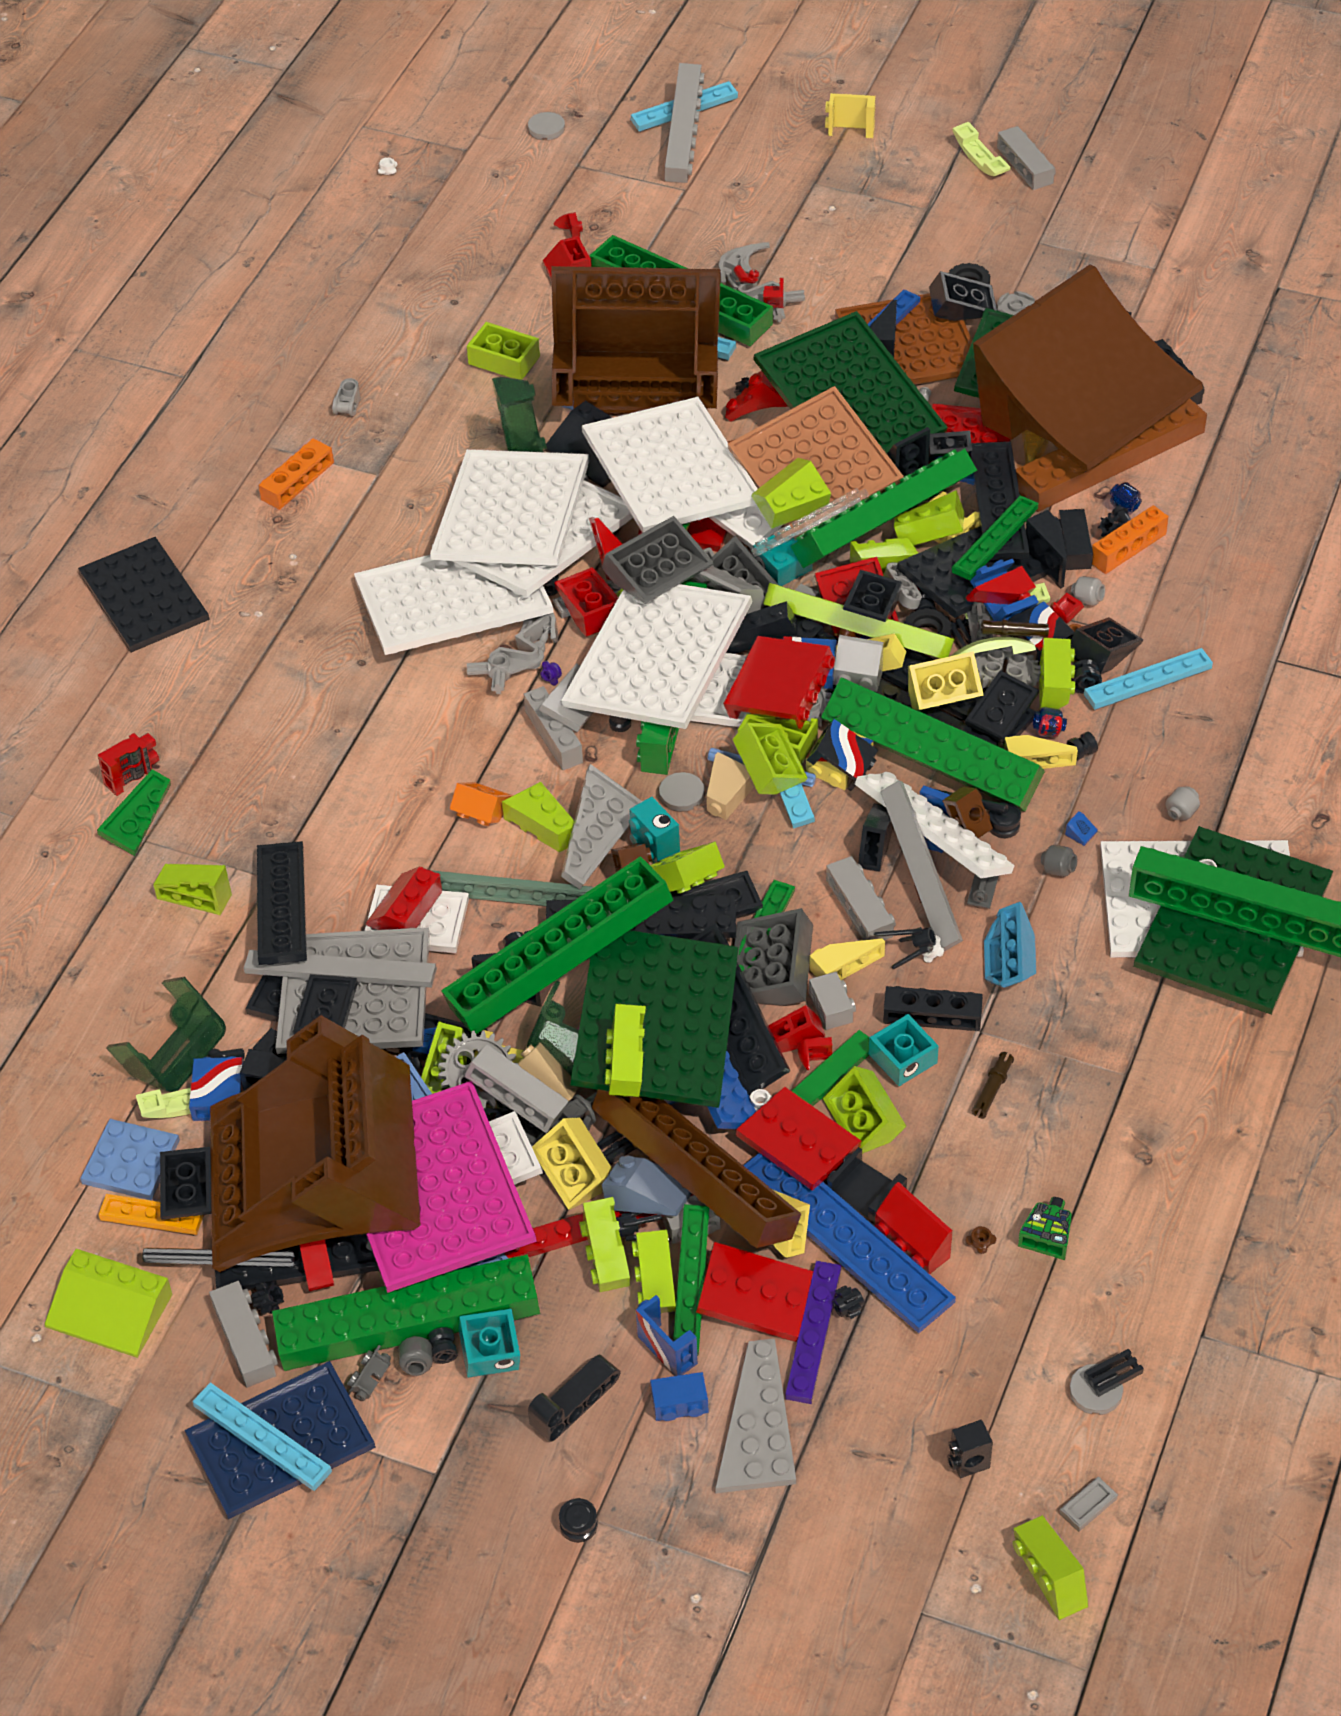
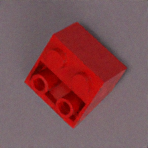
(567, 253)

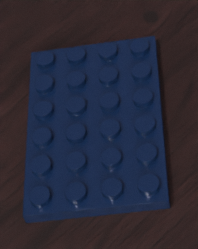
(308, 1410)

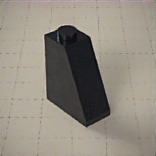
(875, 838)

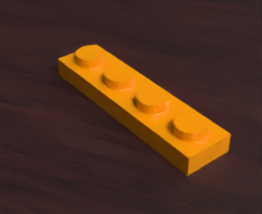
(145, 1214)

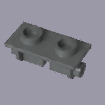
(975, 618)
(982, 891)
(375, 1365)

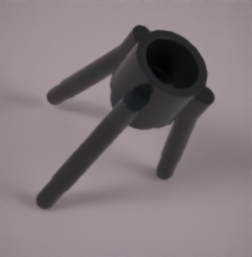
(920, 937)
(629, 1224)

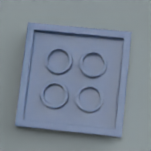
(128, 1159)

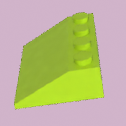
(108, 1303)

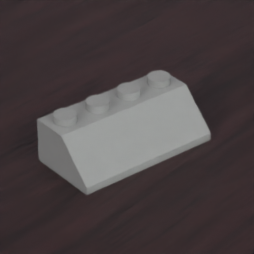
(723, 581)

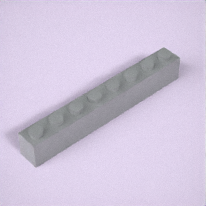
(683, 123)

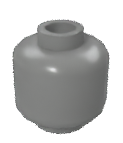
(1088, 590)
(1183, 802)

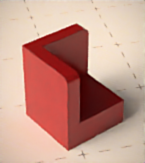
(774, 295)

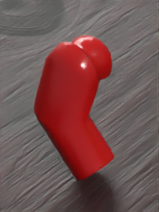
(751, 277)

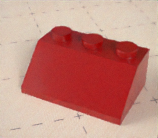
(407, 900)
(914, 1228)

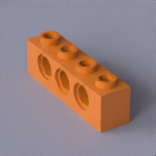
(296, 473)
(1129, 539)

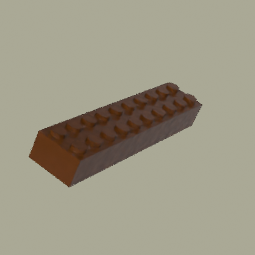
(701, 1167)

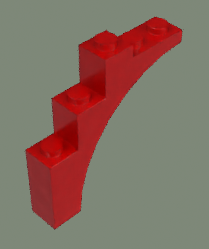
(757, 396)

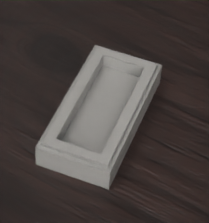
(1088, 1504)

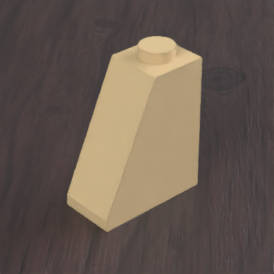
(727, 786)
(547, 1069)

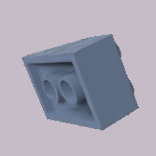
(644, 1188)

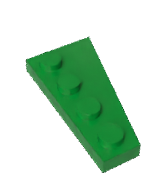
(133, 817)

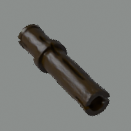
(1006, 628)
(997, 1076)

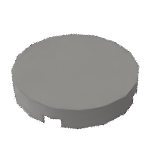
(546, 125)
(1014, 302)
(681, 791)
(1087, 1399)

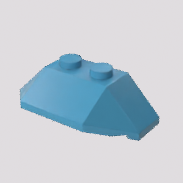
(1010, 947)

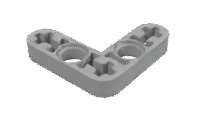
(909, 594)

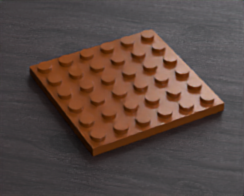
(924, 344)

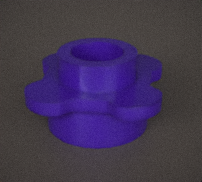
(551, 672)

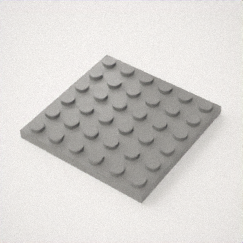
(382, 1012)

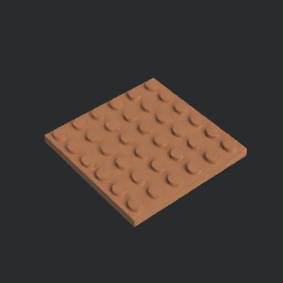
(825, 434)

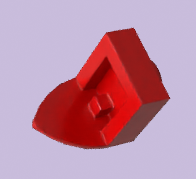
(570, 222)
(1067, 607)
(814, 1049)

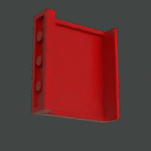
(780, 679)

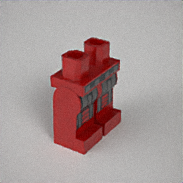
(127, 761)

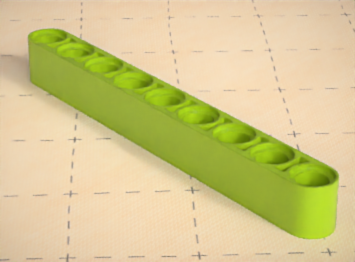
(833, 614)

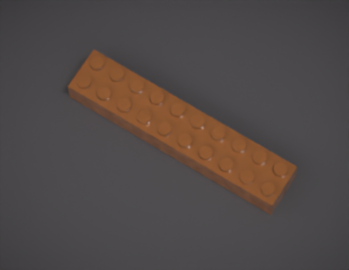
(1058, 477)

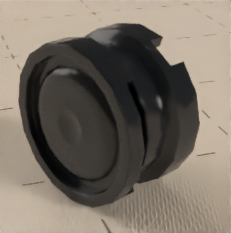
(1086, 675)
(1006, 824)
(578, 1520)

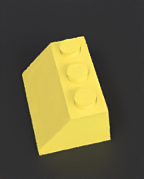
(943, 681)
(572, 1162)

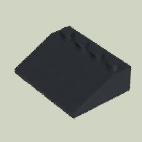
(571, 440)

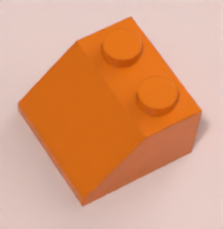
(479, 802)

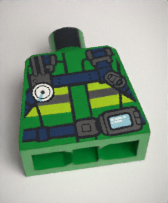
(1047, 1229)

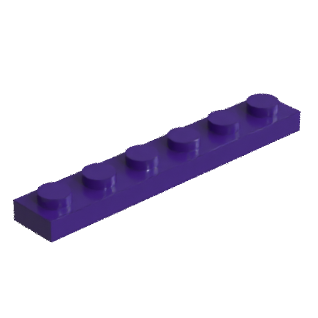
(813, 1333)

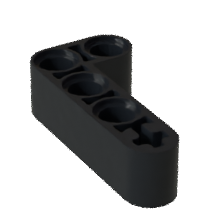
(558, 1413)

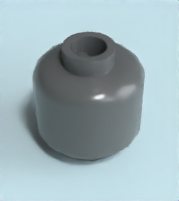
(1059, 860)
(415, 1355)

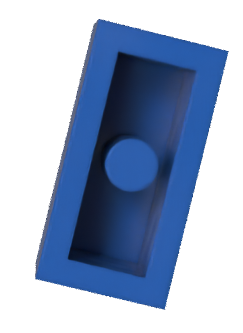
(679, 1396)

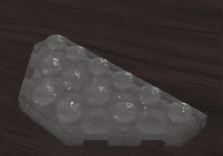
(809, 521)

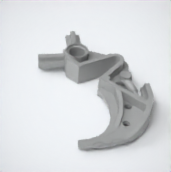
(741, 256)
(506, 661)

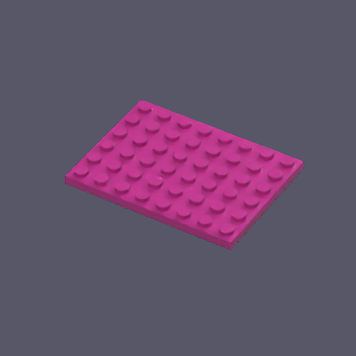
(463, 1192)

